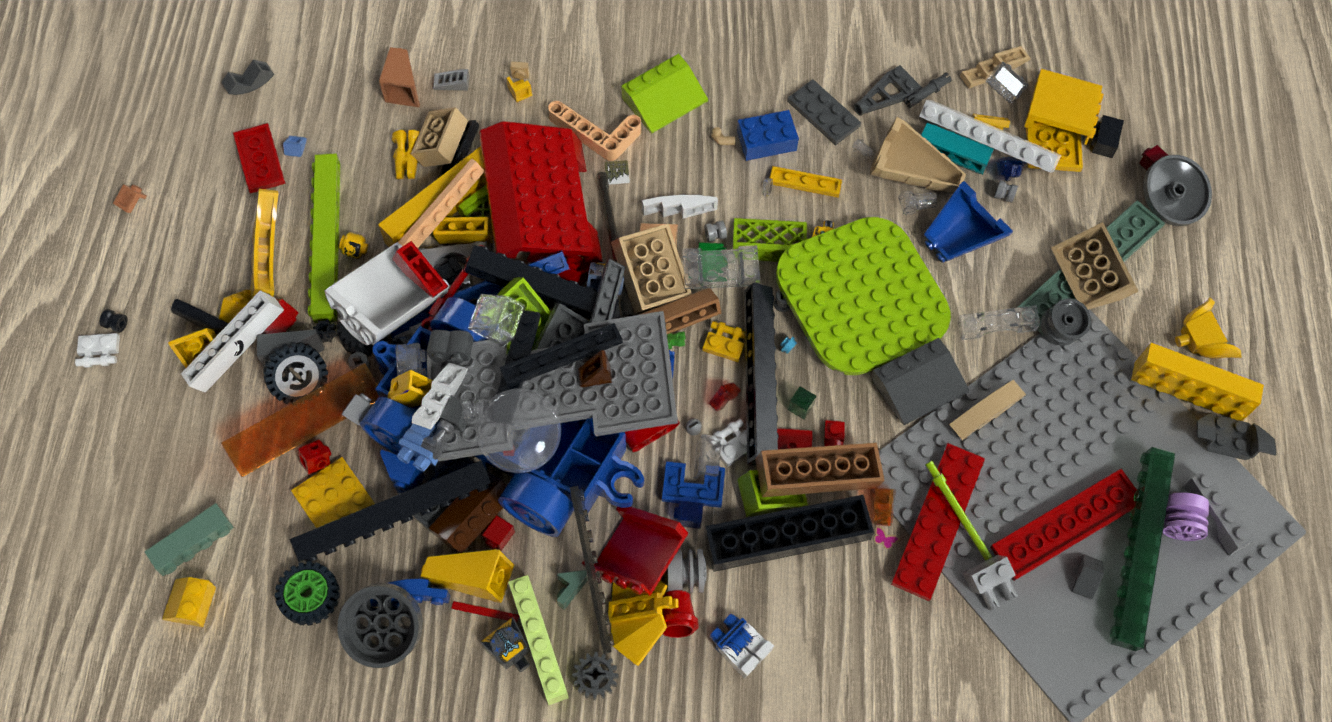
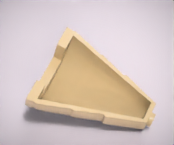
(914, 161)

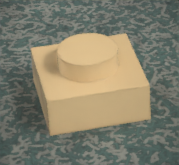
(520, 70)

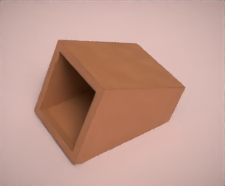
(398, 79)

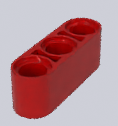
(640, 438)

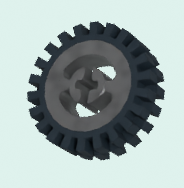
(281, 386)

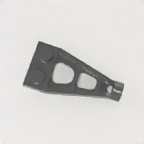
(900, 79)

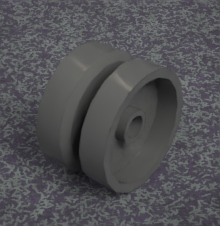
(1065, 322)

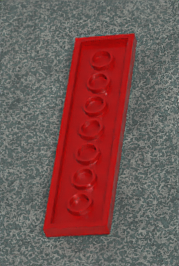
(937, 524)
(1067, 524)

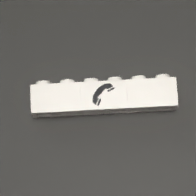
(232, 341)

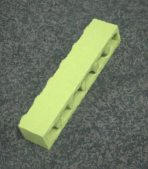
(538, 640)

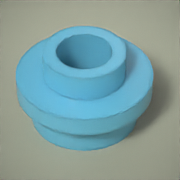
(788, 344)

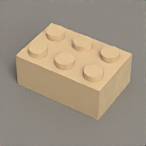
(439, 137)

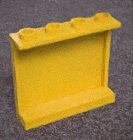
(1065, 103)

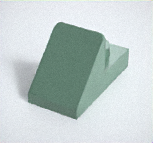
(574, 582)

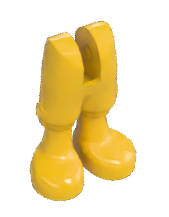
(404, 159)

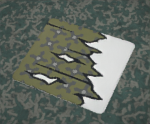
(617, 172)

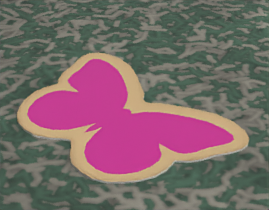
(884, 539)

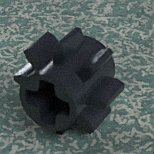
(330, 330)

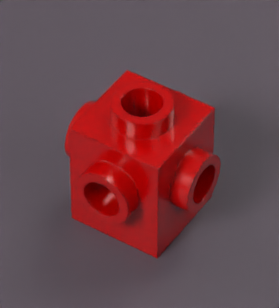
(314, 456)

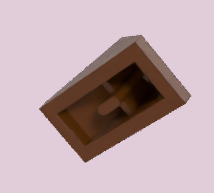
(595, 371)

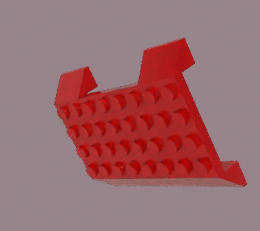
(537, 190)

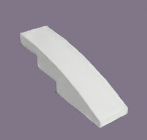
(685, 204)
(436, 399)

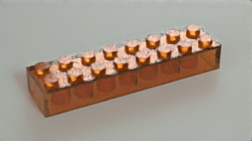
(298, 421)

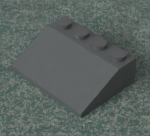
(920, 381)

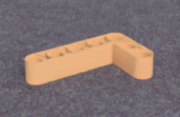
(593, 136)

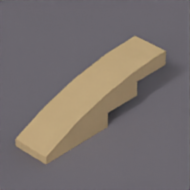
(976, 76)
(987, 409)

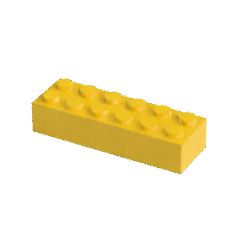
(1197, 382)

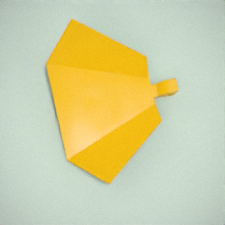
(638, 620)

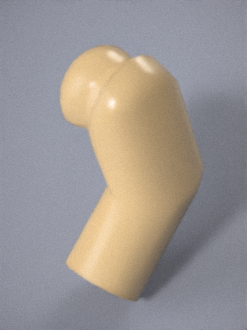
(720, 138)

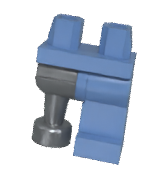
(422, 444)

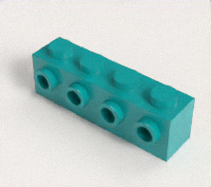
(959, 149)

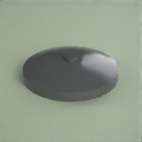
(1177, 190)

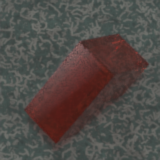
(724, 395)

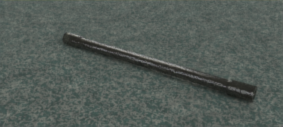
(603, 185)

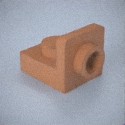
(128, 197)

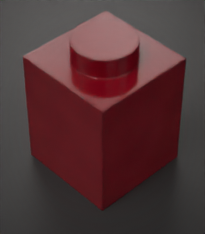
(1151, 155)

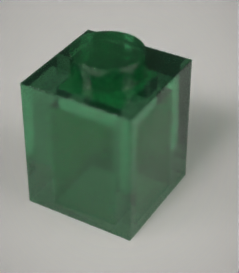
(802, 402)

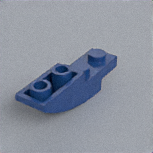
(420, 590)

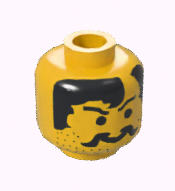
(353, 245)

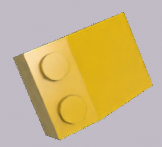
(191, 345)

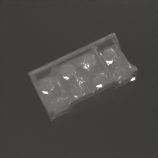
(720, 267)

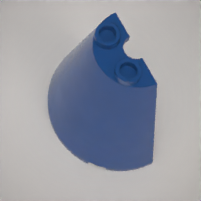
(963, 226)

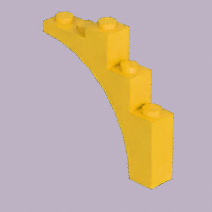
(264, 243)

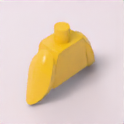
(1204, 334)

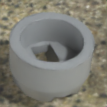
(694, 430)

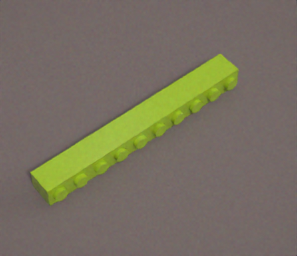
(325, 235)

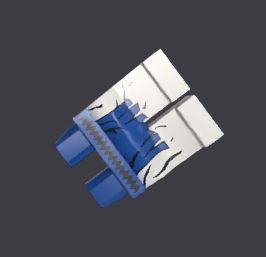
(741, 645)

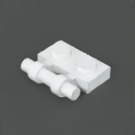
(97, 345)
(736, 447)

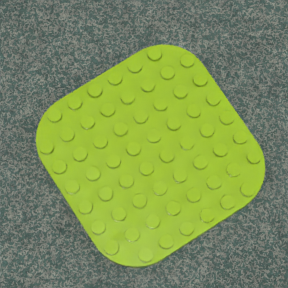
(862, 295)

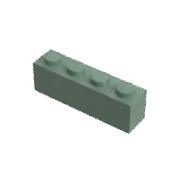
(189, 540)

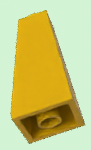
(472, 573)

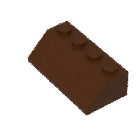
(468, 517)

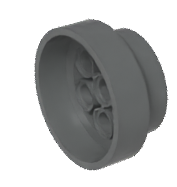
(357, 638)

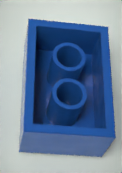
(767, 135)

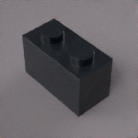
(1107, 136)

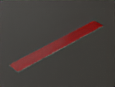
(484, 611)

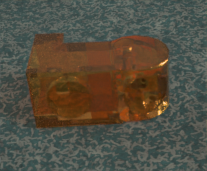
(884, 506)

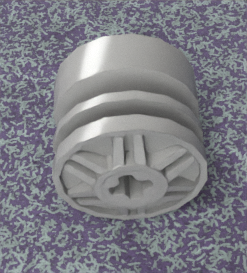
(687, 571)

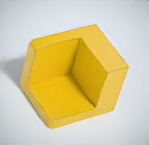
(520, 90)

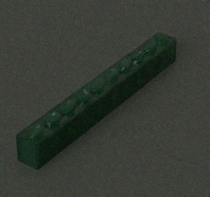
(1142, 550)

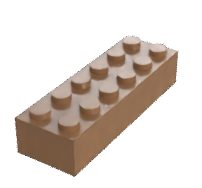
(819, 469)

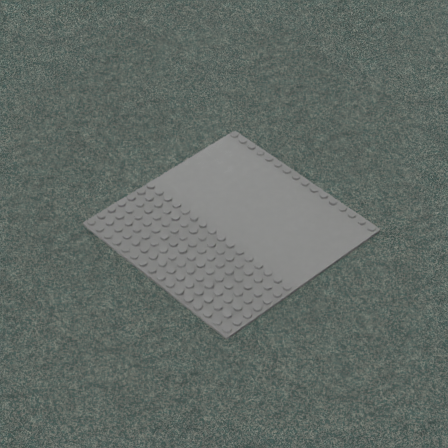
(1059, 439)

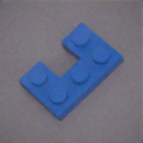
(677, 490)

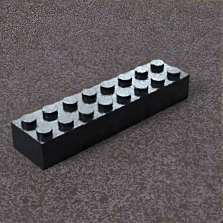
(788, 533)

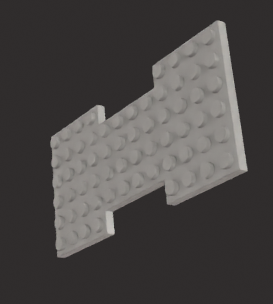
(635, 400)

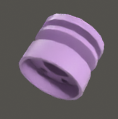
(1186, 517)

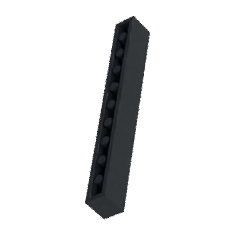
(760, 371)
(391, 510)

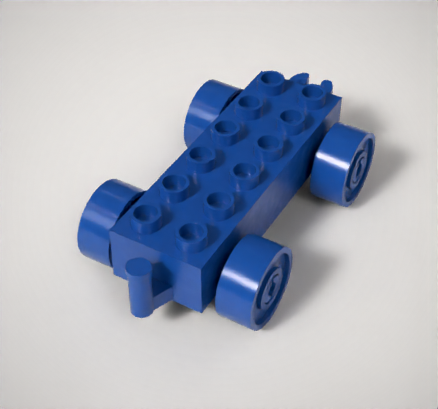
(534, 497)

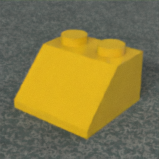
(189, 601)

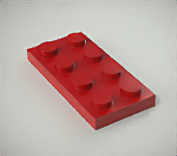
(259, 158)

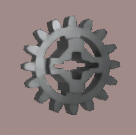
(587, 675)

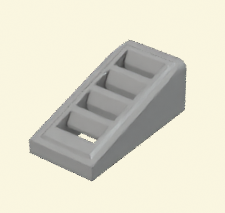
(461, 80)

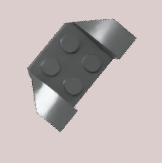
(1234, 437)

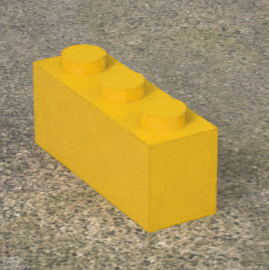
(464, 230)

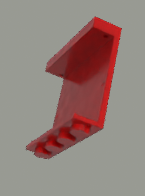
(640, 550)

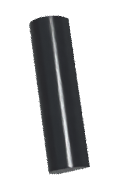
(463, 147)
(197, 316)

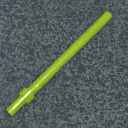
(939, 480)

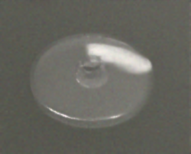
(518, 430)

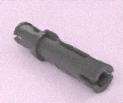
(934, 86)

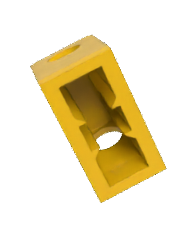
(409, 388)

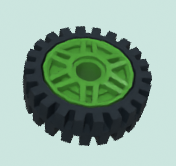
(294, 585)

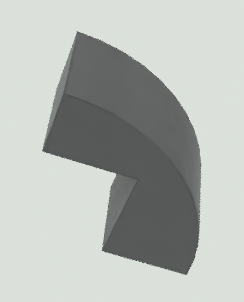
(254, 77)

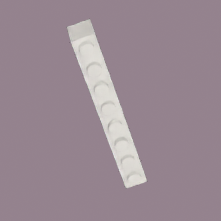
(990, 136)

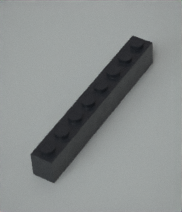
(549, 287)

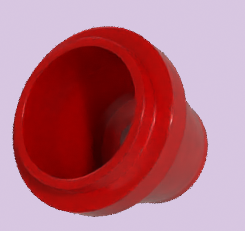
(681, 620)

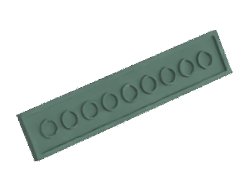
(1128, 233)

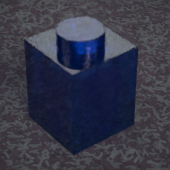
(689, 514)

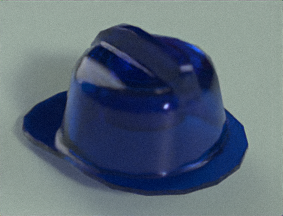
(1010, 167)

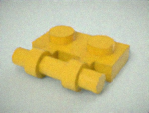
(723, 346)

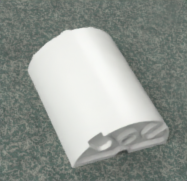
(377, 298)

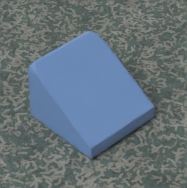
(294, 146)

